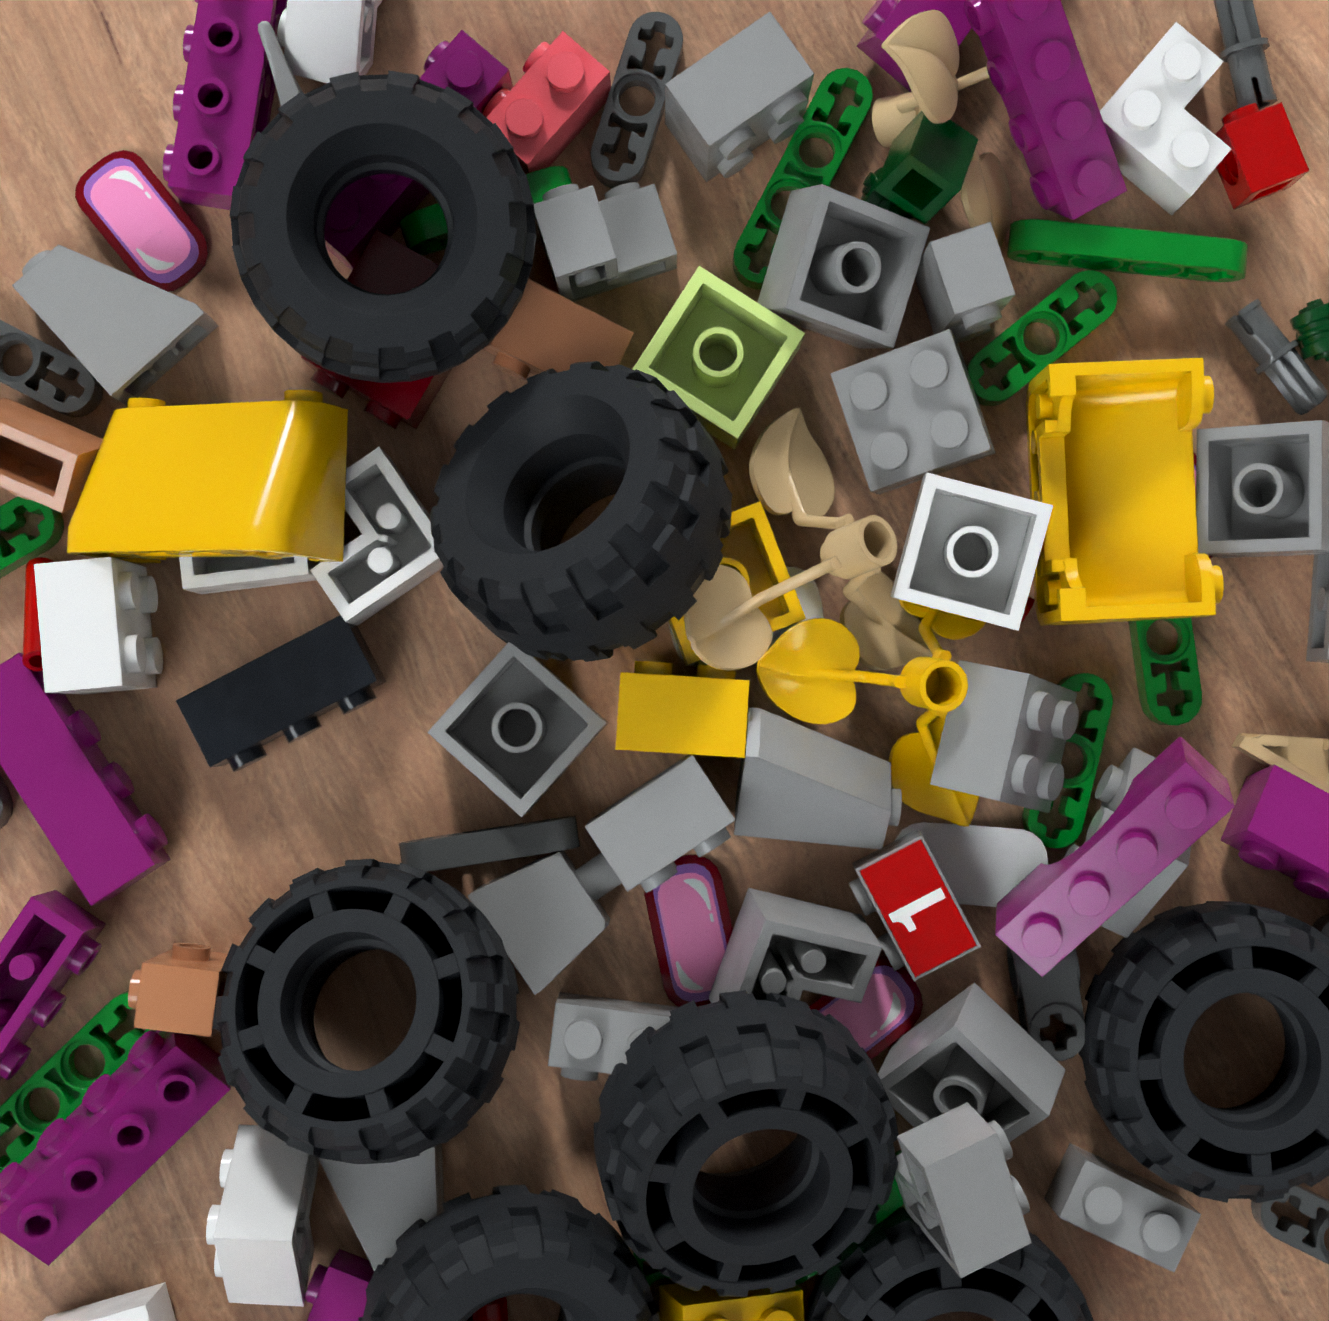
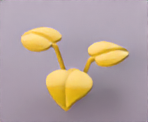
(813, 680)

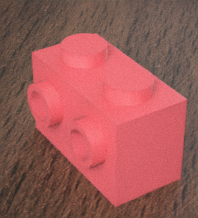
(550, 101)

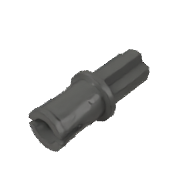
(1245, 52)
(1277, 358)

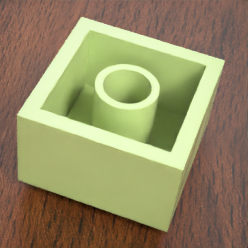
(720, 354)

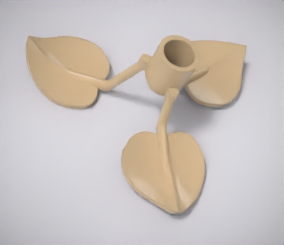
(929, 60)
(796, 479)

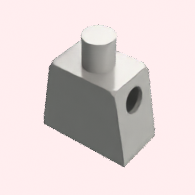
(547, 912)

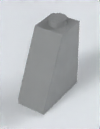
(112, 321)
(811, 787)
(388, 1197)

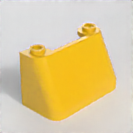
(1119, 469)
(217, 482)

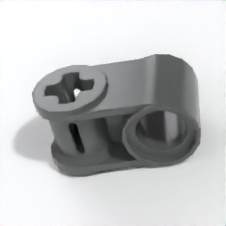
(1047, 995)

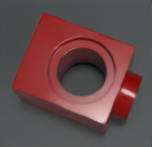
(1261, 156)

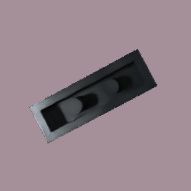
(282, 694)

